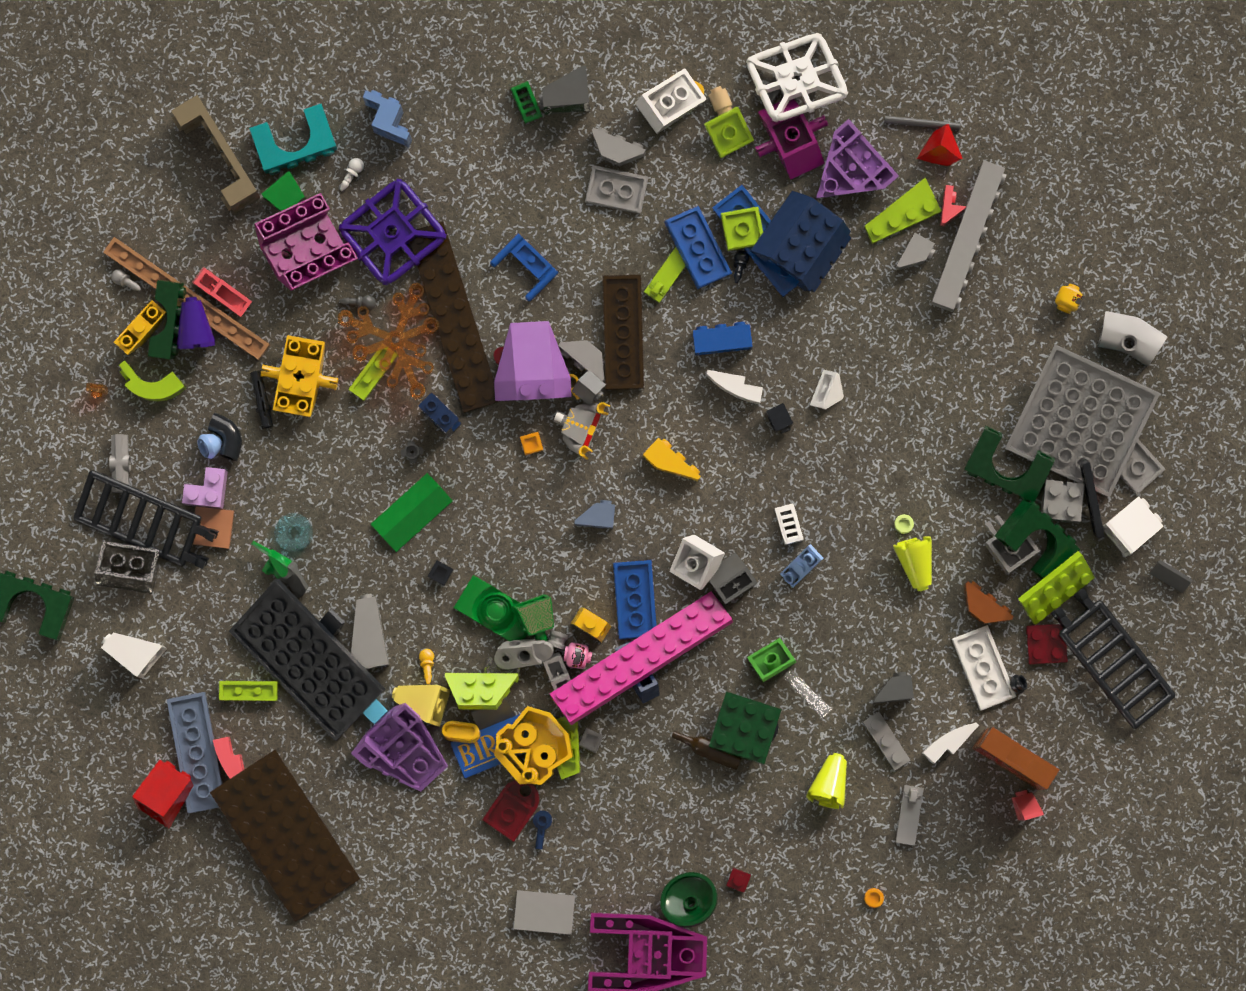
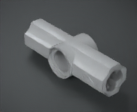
(120, 459)

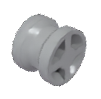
(558, 639)

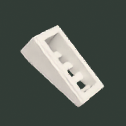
(794, 539)

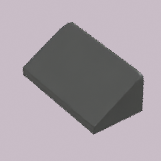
(1171, 576)

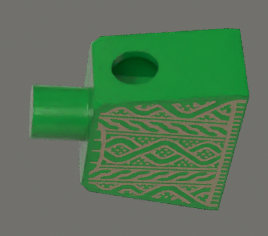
(535, 616)

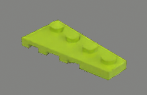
(905, 212)

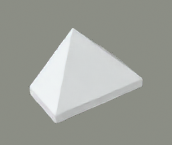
(828, 390)

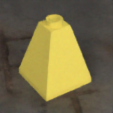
(425, 700)

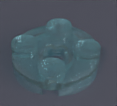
(285, 525)

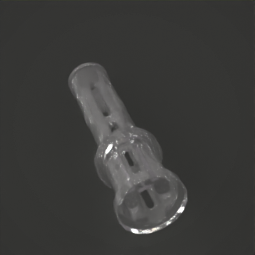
(814, 701)

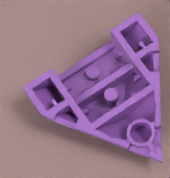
(853, 165)

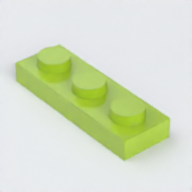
(370, 375)
(248, 690)

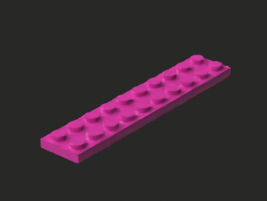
(641, 658)

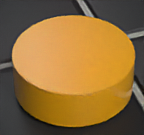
(874, 898)

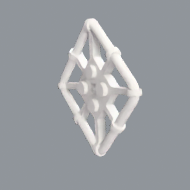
(801, 67)

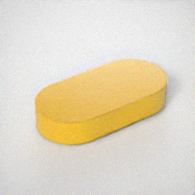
(460, 732)

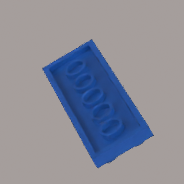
(739, 200)

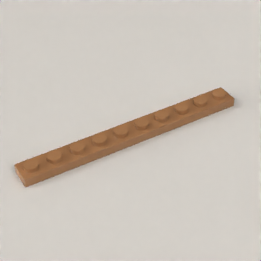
(217, 319)

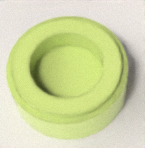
(903, 524)

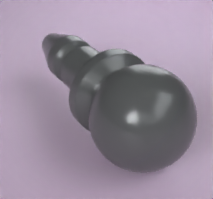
(367, 301)

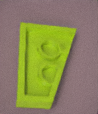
(572, 765)

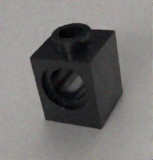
(779, 419)

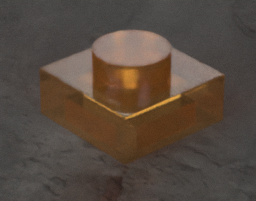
(96, 389)

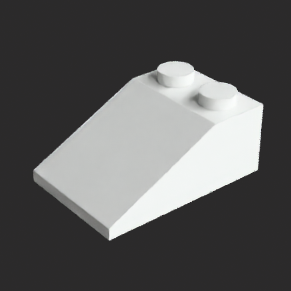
(670, 101)

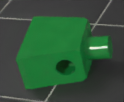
(284, 193)

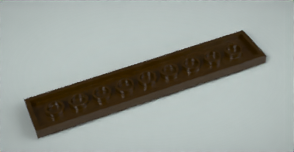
(456, 323)

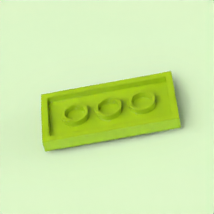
(1056, 588)

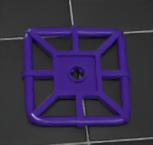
(404, 234)

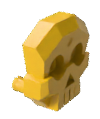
(545, 735)

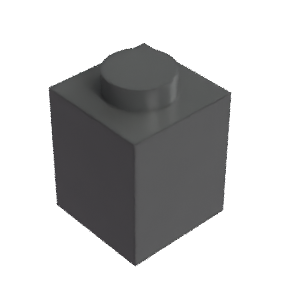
(589, 388)

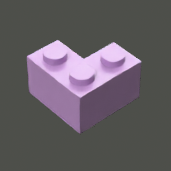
(209, 495)

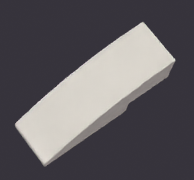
(735, 386)
(949, 742)

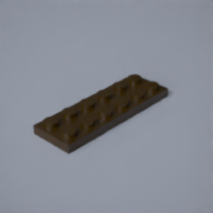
(623, 332)

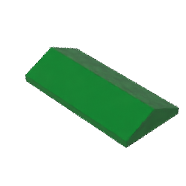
(411, 512)

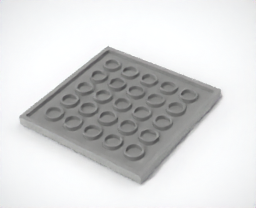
(1083, 415)

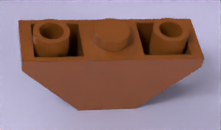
(984, 606)

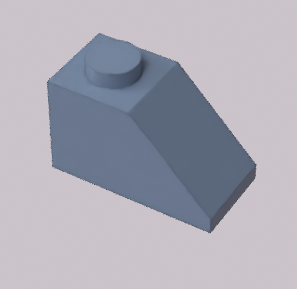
(599, 516)

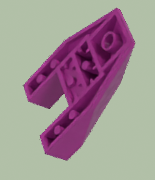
(657, 955)

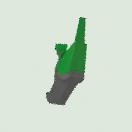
(284, 570)

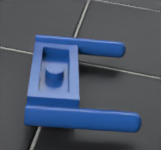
(531, 260)

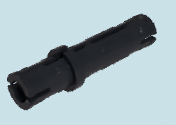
(266, 422)

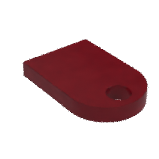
(512, 810)

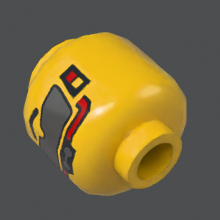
(1068, 298)

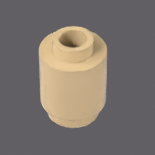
(720, 100)

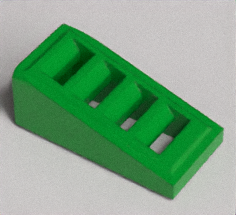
(519, 104)

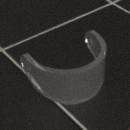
(491, 667)

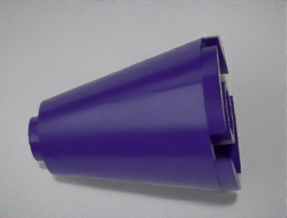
(194, 326)

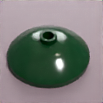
(684, 891)

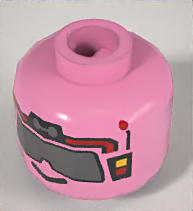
(577, 655)

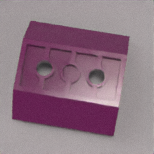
(295, 232)

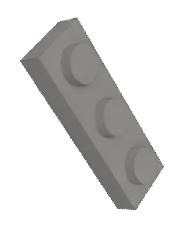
(886, 741)

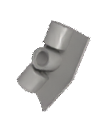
(1122, 327)

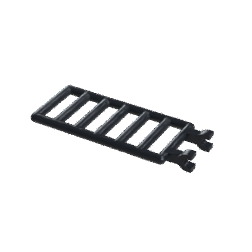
(208, 533)
(1069, 626)

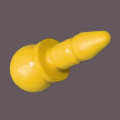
(426, 657)

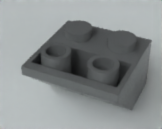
(732, 579)

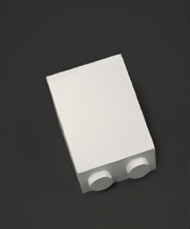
(1132, 526)
(133, 653)

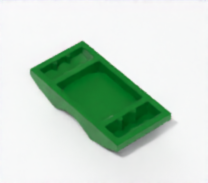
(490, 608)

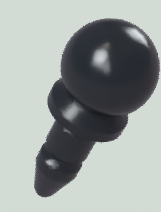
(741, 259)

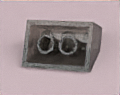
(127, 567)

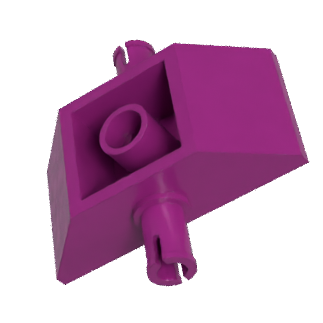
(796, 154)

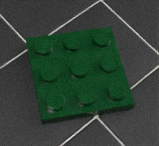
(745, 728)

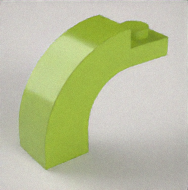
(156, 391)

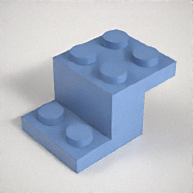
(387, 117)

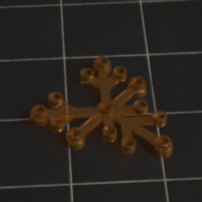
(404, 361)

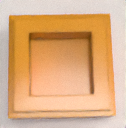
(531, 443)

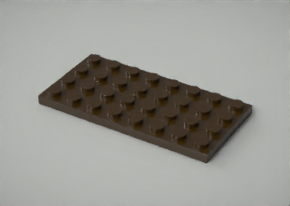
(285, 835)

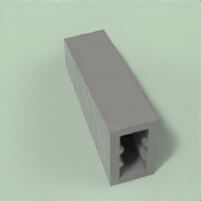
(368, 634)

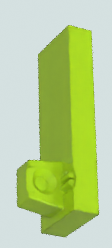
(665, 276)

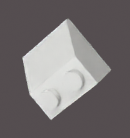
(696, 561)

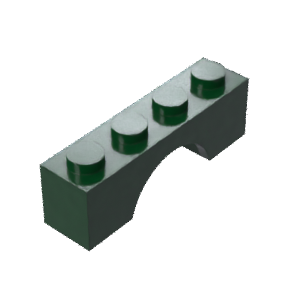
(170, 296)

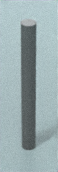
(920, 122)

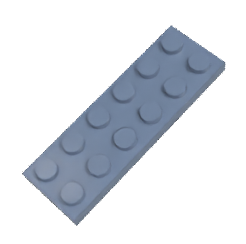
(195, 748)

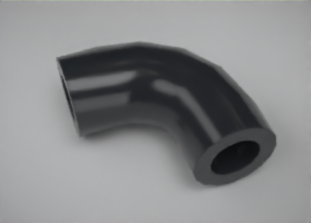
(230, 434)

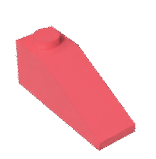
(1026, 806)

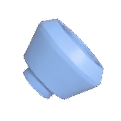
(209, 445)

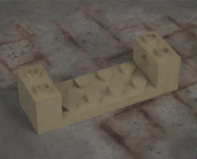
(194, 114)

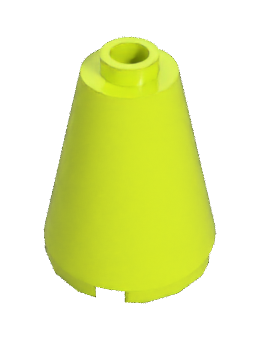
(916, 561)
(830, 783)

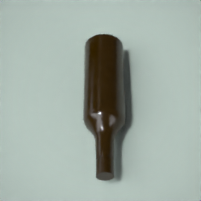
(700, 746)

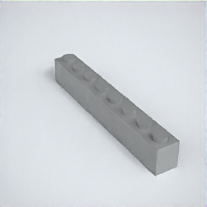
(968, 236)

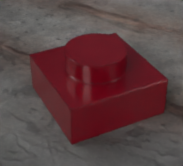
(738, 880)

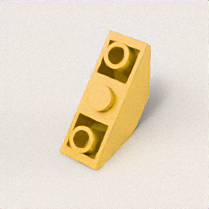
(141, 328)

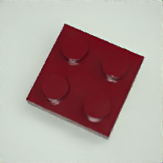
(1045, 644)

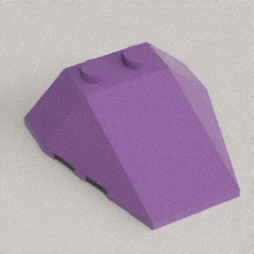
(531, 365)
(401, 748)

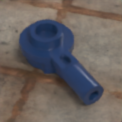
(542, 821)

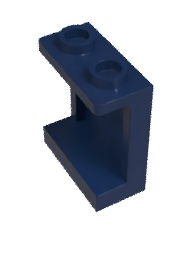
(439, 414)

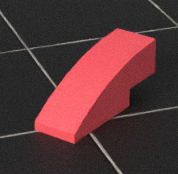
(221, 292)
(231, 763)

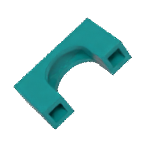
(274, 158)

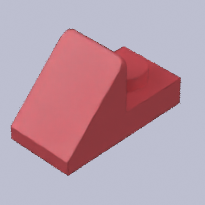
(950, 211)

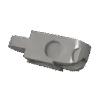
(538, 651)

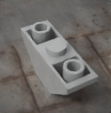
(616, 148)
(585, 356)

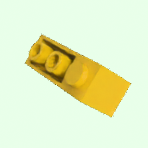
(666, 460)

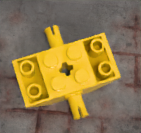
(301, 357)

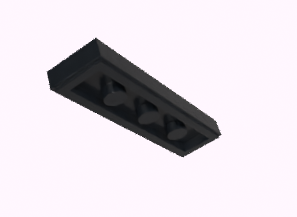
(1091, 498)

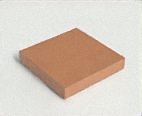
(219, 520)

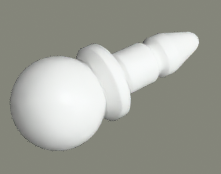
(355, 166)

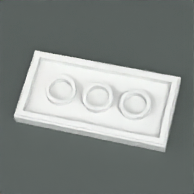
(983, 667)

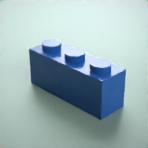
(722, 338)

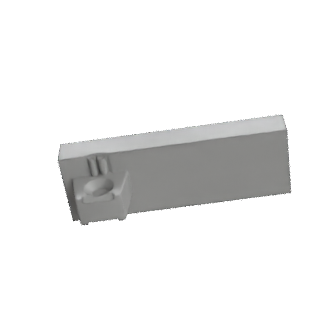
(909, 815)

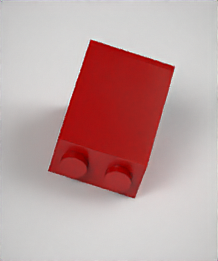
(163, 793)

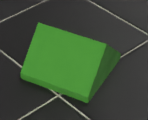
(771, 660)

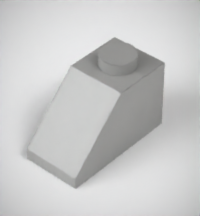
(916, 252)

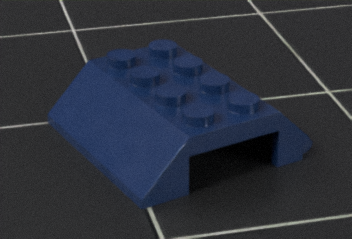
(803, 240)

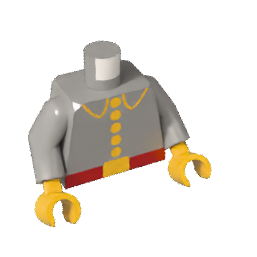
(580, 426)

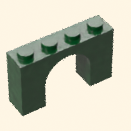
(1026, 485)
(1028, 519)
(56, 603)

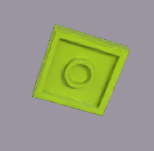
(729, 132)
(741, 228)

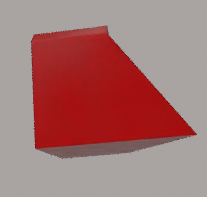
(941, 148)

